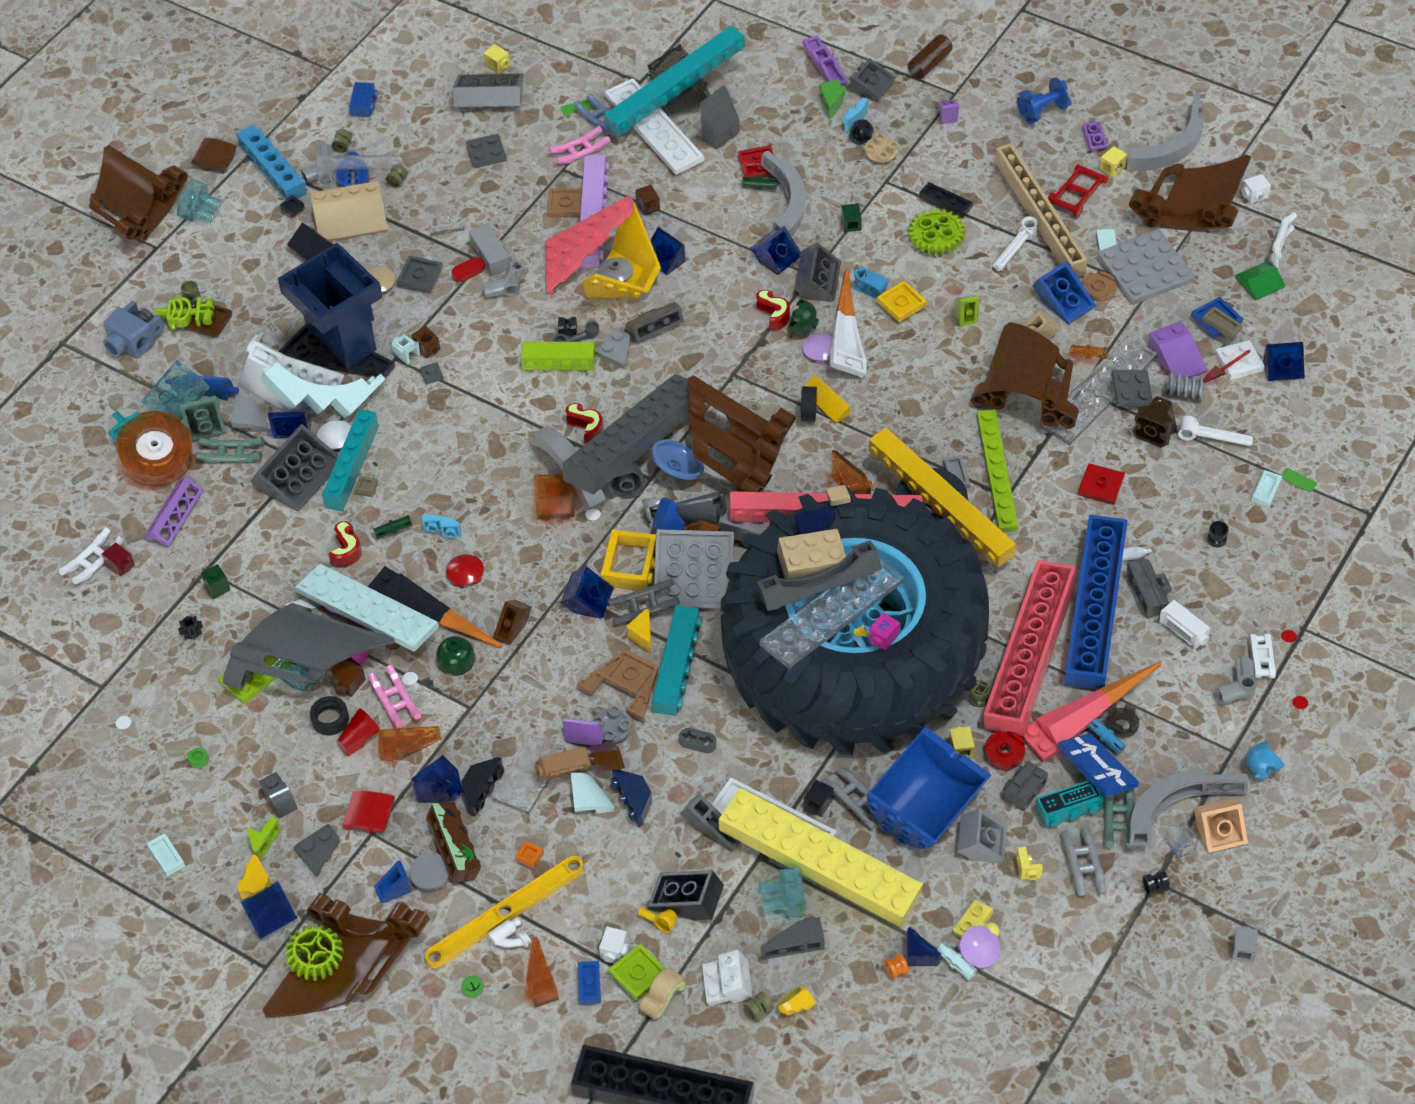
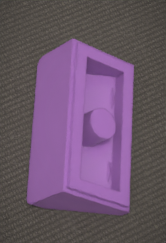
(583, 732)

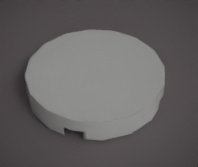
(429, 872)

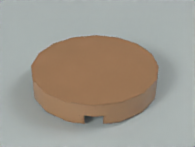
(1100, 285)

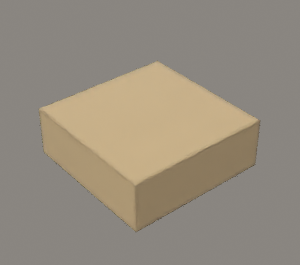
(838, 495)

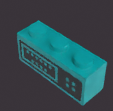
(1068, 804)

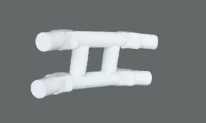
(1284, 231)
(81, 559)

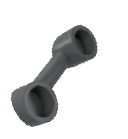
(591, 331)

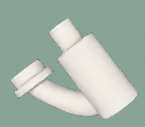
(506, 929)

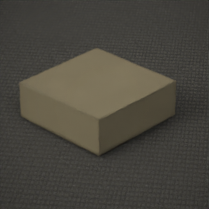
(366, 486)

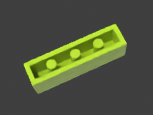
(558, 355)

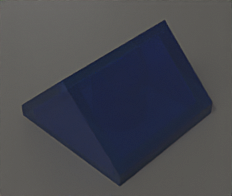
(668, 250)
(1284, 361)

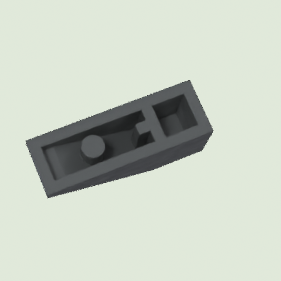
(705, 818)
(799, 938)

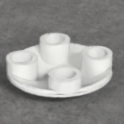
(334, 434)

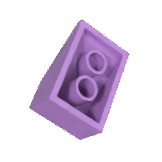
(1177, 350)

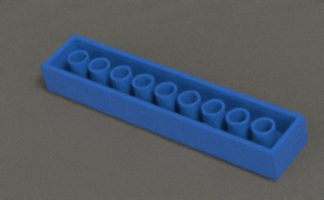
(1096, 603)

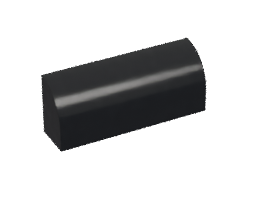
(308, 242)

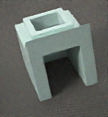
(402, 346)

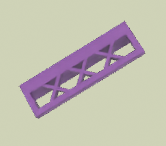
(167, 509)

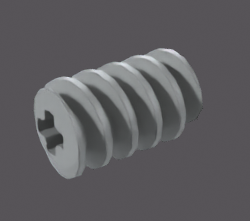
(1185, 385)

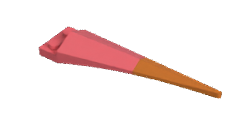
(1075, 717)

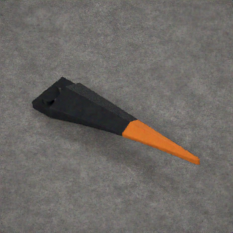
(413, 596)

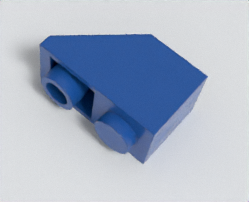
(667, 516)

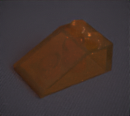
(849, 475)
(553, 497)

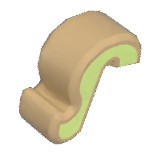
(661, 992)

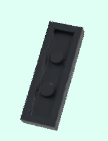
(946, 199)

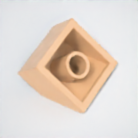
(1221, 825)

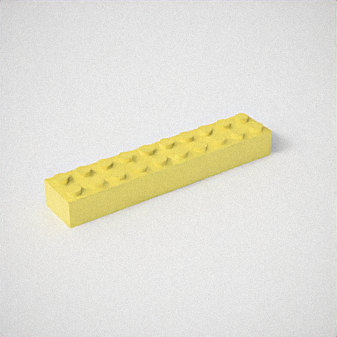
(820, 857)

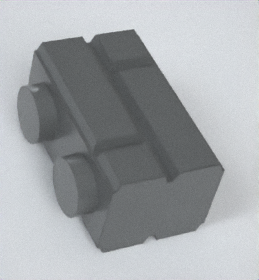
(1025, 785)

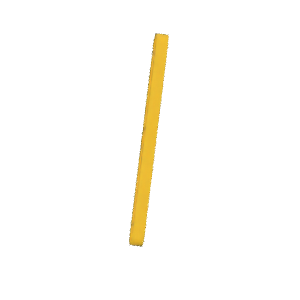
(518, 903)

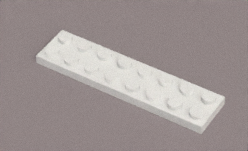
(660, 132)

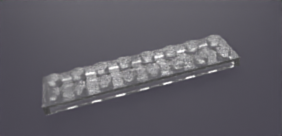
(1096, 391)
(828, 615)

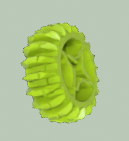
(329, 958)

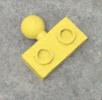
(976, 915)

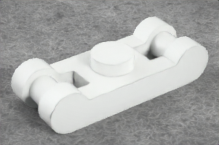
(1262, 655)

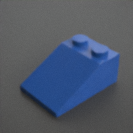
(1064, 293)

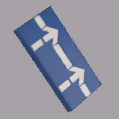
(1097, 764)

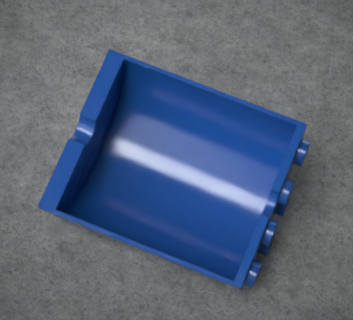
(925, 790)

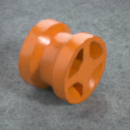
(896, 966)

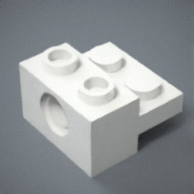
(727, 979)

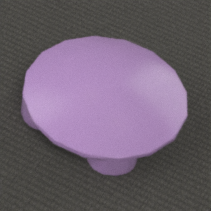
(818, 347)
(979, 947)

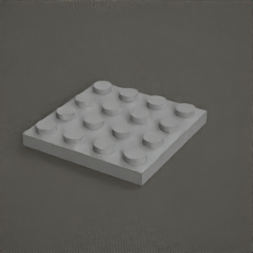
(1145, 266)
(696, 564)

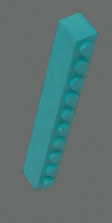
(674, 80)

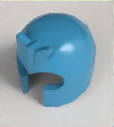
(1262, 759)

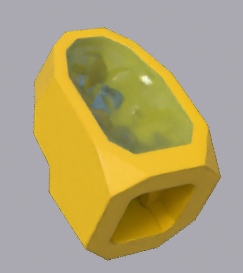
(796, 1001)

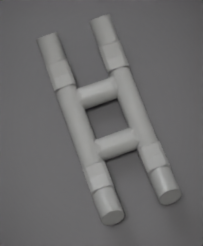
(843, 793)
(1079, 870)

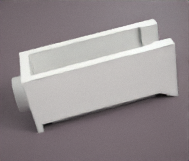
(1185, 624)

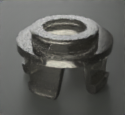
(1127, 713)

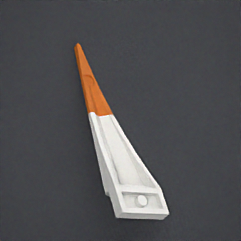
(846, 346)

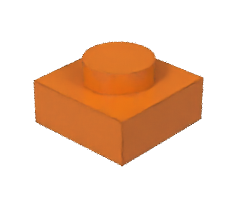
(529, 854)

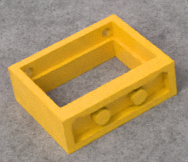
(626, 580)

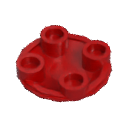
(465, 570)

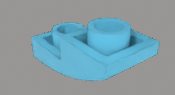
(855, 114)
(435, 523)

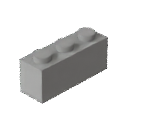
(490, 249)

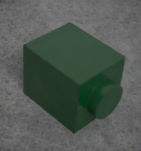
(851, 217)
(215, 581)

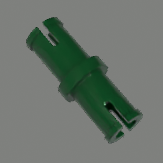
(760, 182)
(392, 527)

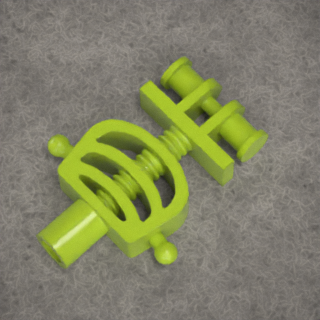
(182, 316)

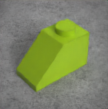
(967, 309)

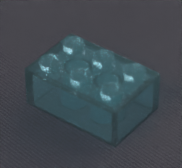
(175, 388)

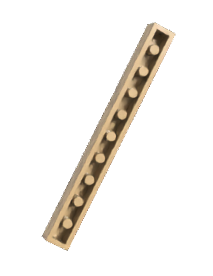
(1039, 207)

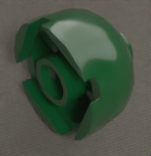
(803, 318)
(455, 655)

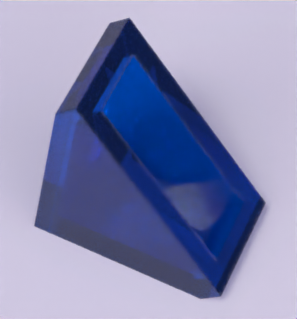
(920, 951)

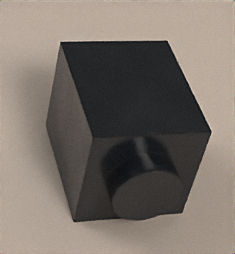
(818, 798)

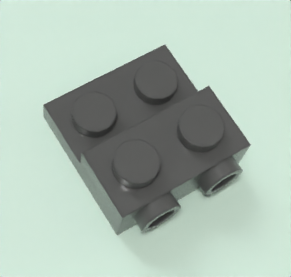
(871, 79)

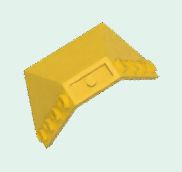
(634, 245)

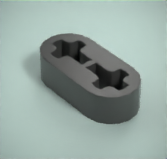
(697, 741)

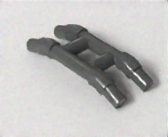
(632, 598)

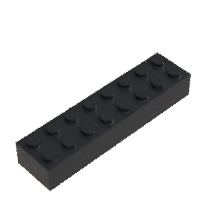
(638, 1080)

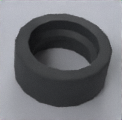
(808, 403)
(327, 703)

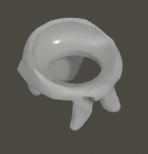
(650, 504)

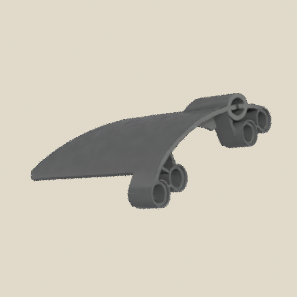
(300, 638)

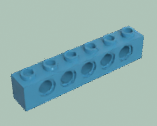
(271, 162)

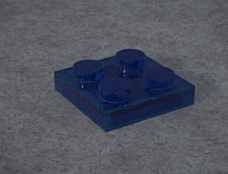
(268, 909)

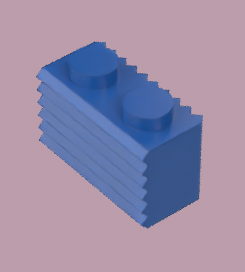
(362, 99)

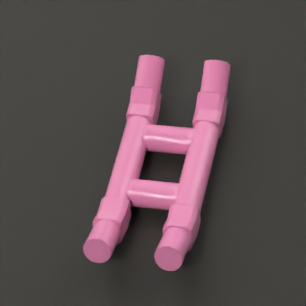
(574, 155)
(397, 688)

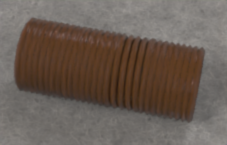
(930, 56)

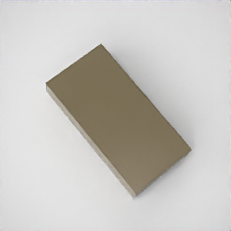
(1222, 322)

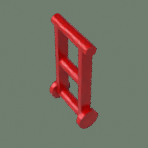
(1054, 198)

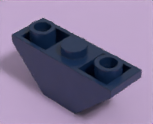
(633, 793)

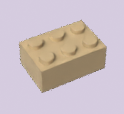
(809, 553)

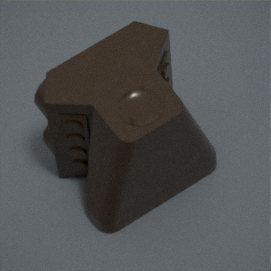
(1155, 422)

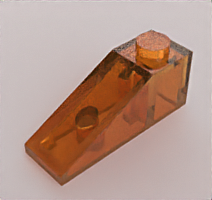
(403, 742)
(539, 980)

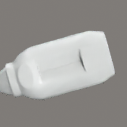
(1134, 553)

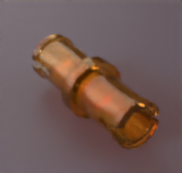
(1089, 351)

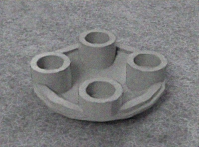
(614, 723)

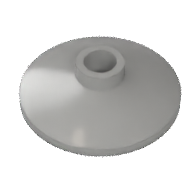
(616, 268)

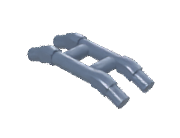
(600, 109)

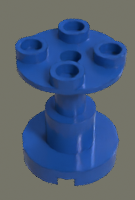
(1032, 105)

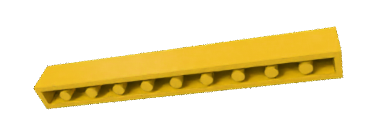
(942, 497)

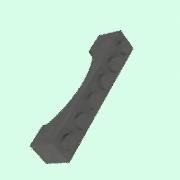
(860, 562)

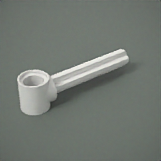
(1026, 232)
(1190, 427)

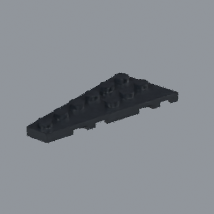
(309, 349)

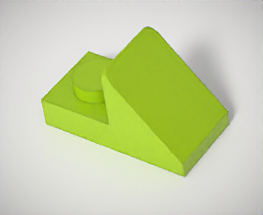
(263, 840)

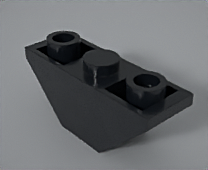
(480, 782)

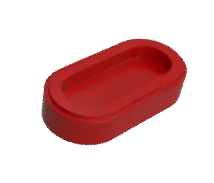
(468, 269)

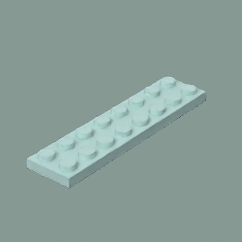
(367, 607)

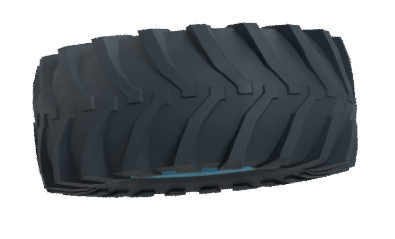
(863, 690)

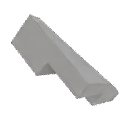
(247, 414)

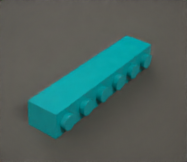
(350, 460)
(676, 660)

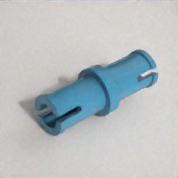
(1107, 736)

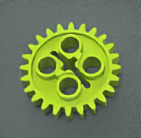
(936, 231)

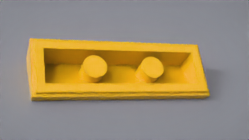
(828, 400)

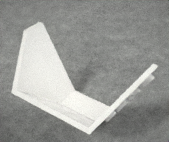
(262, 355)

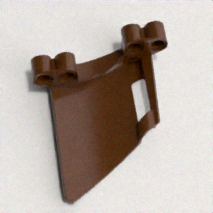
(135, 194)
(1197, 199)
(1025, 366)
(362, 945)

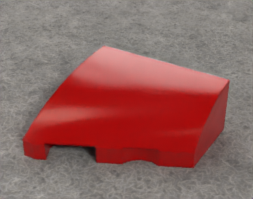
(356, 732)

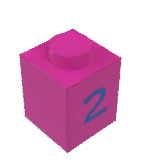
(884, 631)

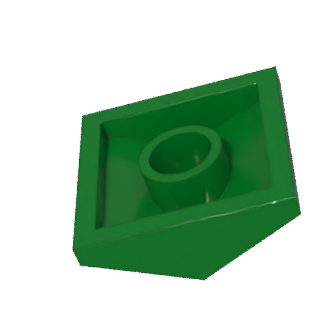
(1261, 280)

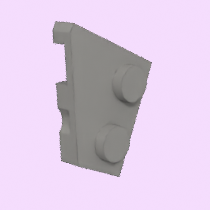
(615, 348)

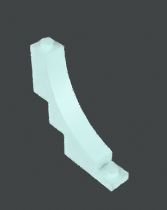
(292, 390)

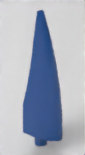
(219, 387)

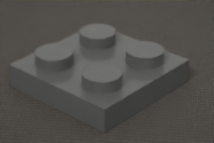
(486, 151)
(419, 273)
(1131, 387)

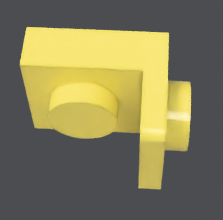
(1025, 866)

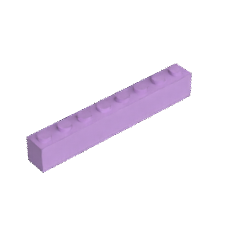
(593, 199)

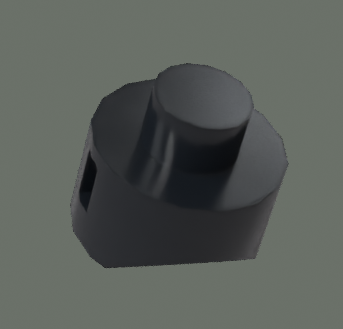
(863, 130)

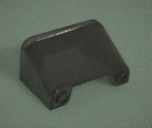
(690, 97)

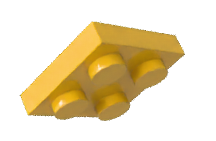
(901, 301)

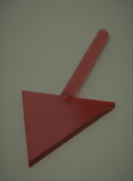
(1217, 372)

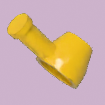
(663, 921)

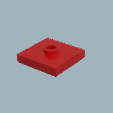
(1101, 483)

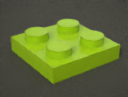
(636, 971)

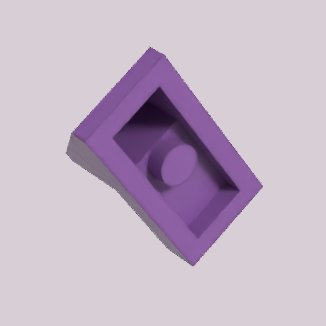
(948, 111)

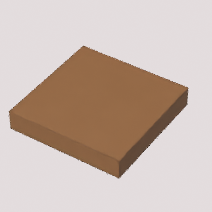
(564, 202)

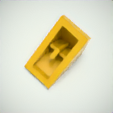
(640, 630)

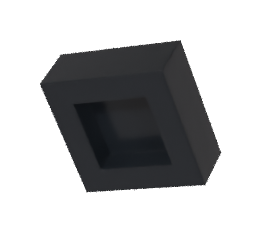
(292, 206)

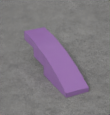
(823, 60)

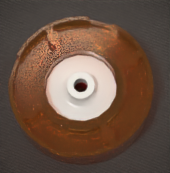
(154, 448)

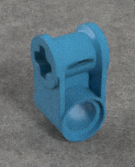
(871, 283)

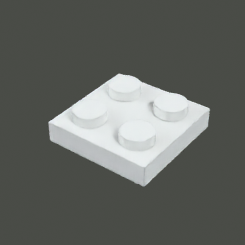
(1245, 366)

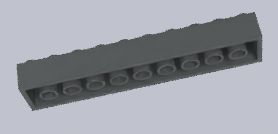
(628, 436)

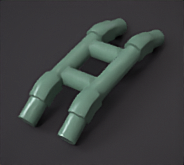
(221, 445)
(1110, 826)

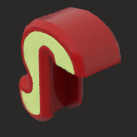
(775, 306)
(586, 418)
(350, 543)

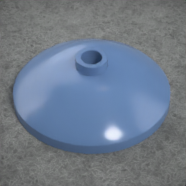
(676, 460)

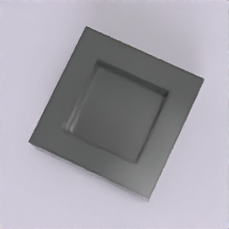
(431, 373)

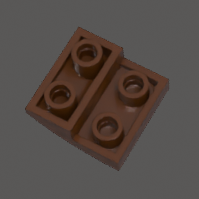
(214, 154)

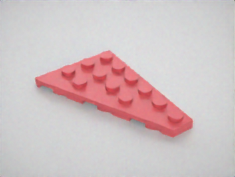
(572, 245)

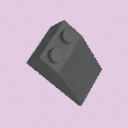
(718, 118)

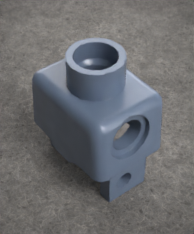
(129, 332)

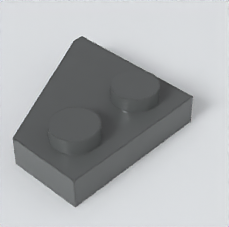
(318, 848)

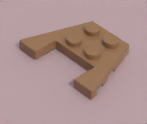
(628, 674)

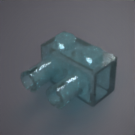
(192, 200)
(792, 894)

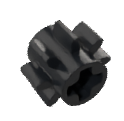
(190, 627)

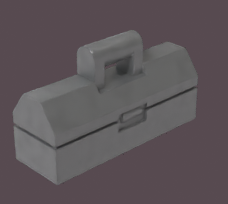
(655, 321)
(1146, 586)

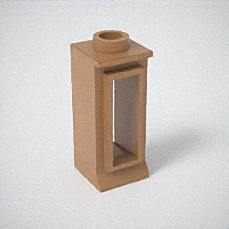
(562, 764)

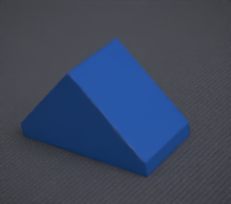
(393, 884)

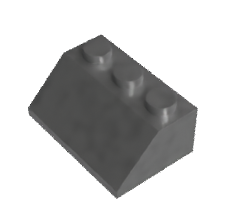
(817, 274)

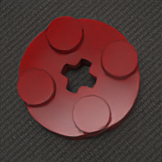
(1003, 760)

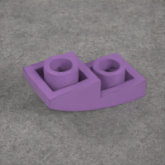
(1094, 136)

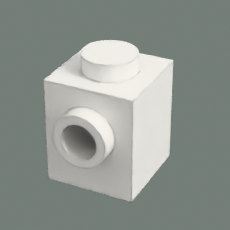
(1256, 188)
(613, 945)

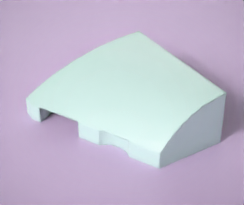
(589, 795)

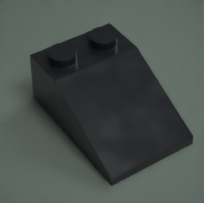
(687, 893)

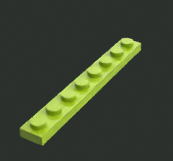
(997, 471)

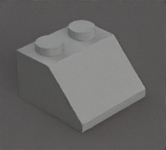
(982, 837)

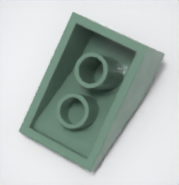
(203, 418)

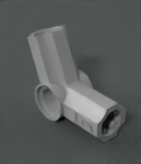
(310, 173)
(507, 283)
(1236, 689)

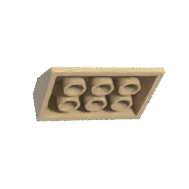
(349, 211)

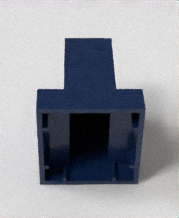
(334, 299)

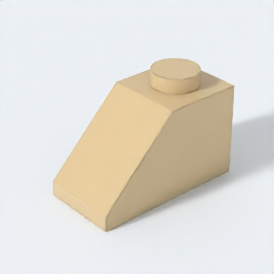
(1043, 324)

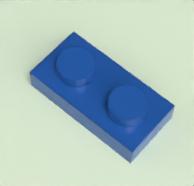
(589, 982)

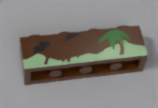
(453, 842)

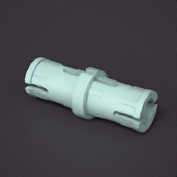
(957, 961)

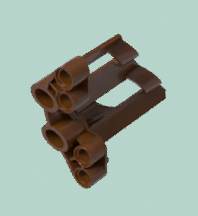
(749, 445)

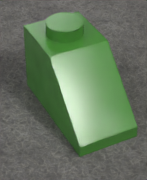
(832, 96)

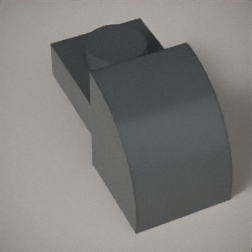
(278, 795)

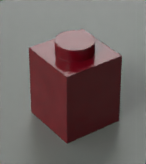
(118, 559)

